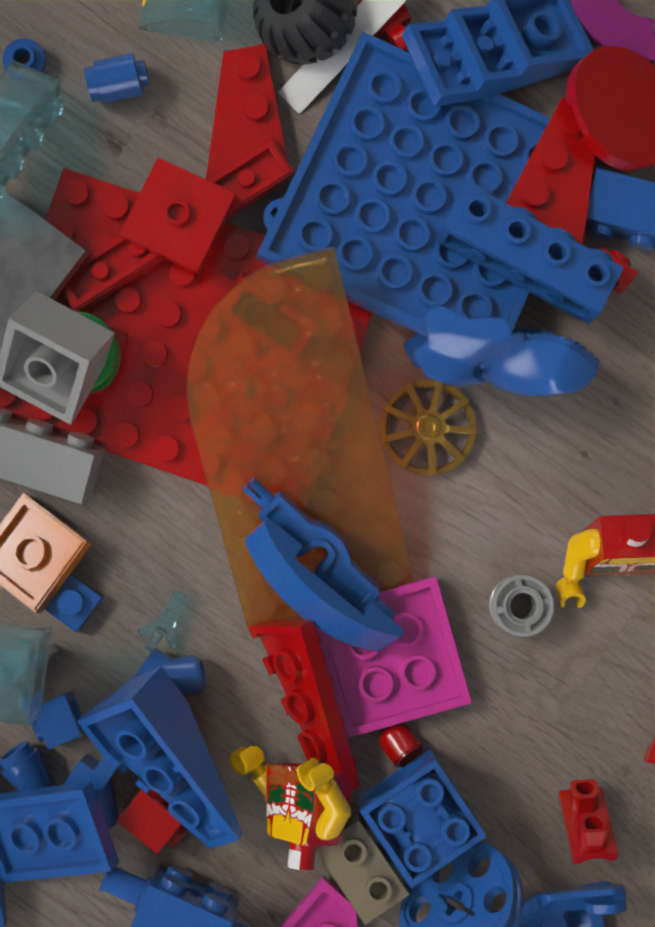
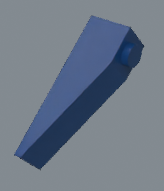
(158, 739)

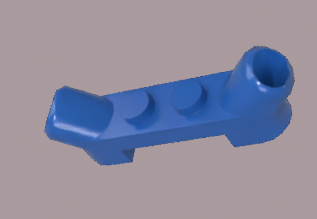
(190, 680)

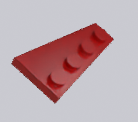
(309, 698)

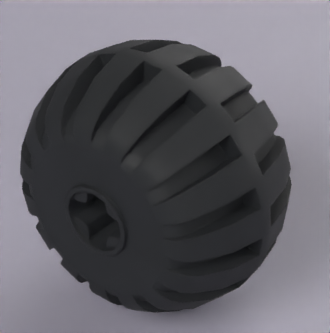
(304, 28)

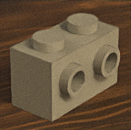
(364, 870)

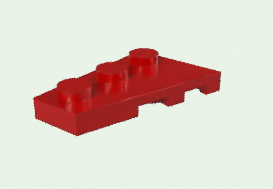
(244, 107)

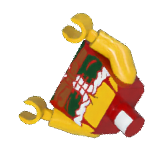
(608, 548)
(303, 802)

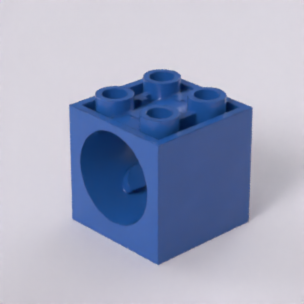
(420, 817)

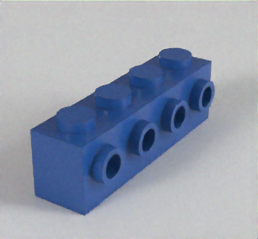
(529, 253)

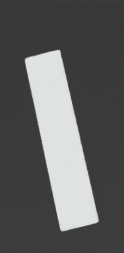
(314, 77)

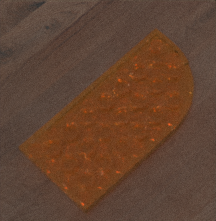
(288, 401)

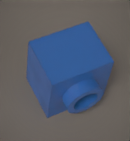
(58, 720)

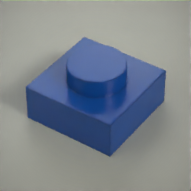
(74, 603)

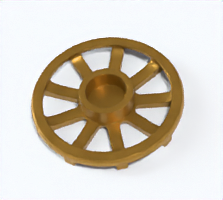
(428, 427)

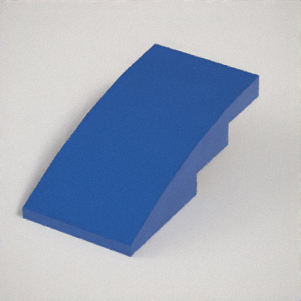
(495, 48)

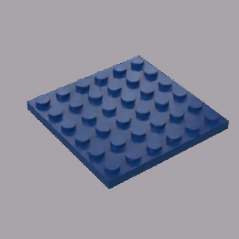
(386, 181)

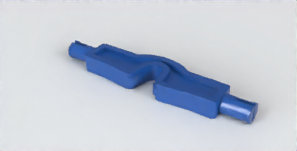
(336, 567)

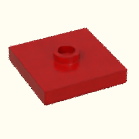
(178, 215)

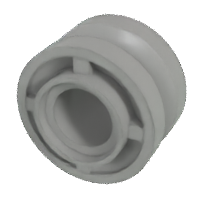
(541, 605)

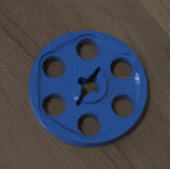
(467, 889)

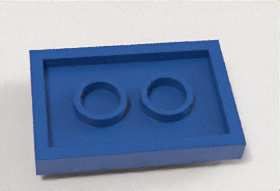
(53, 833)

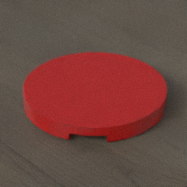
(615, 106)

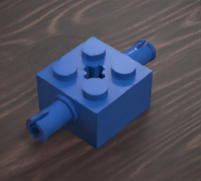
(173, 899)

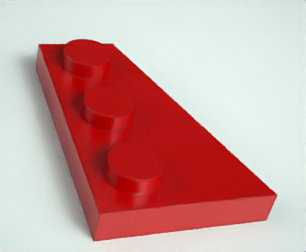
(557, 176)

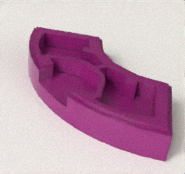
(613, 25)

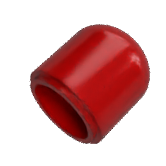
(399, 744)

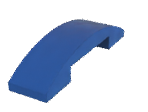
(312, 598)

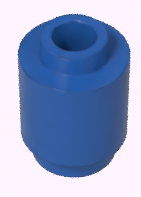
(116, 78)

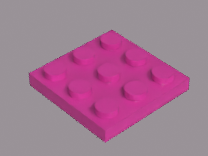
(407, 677)

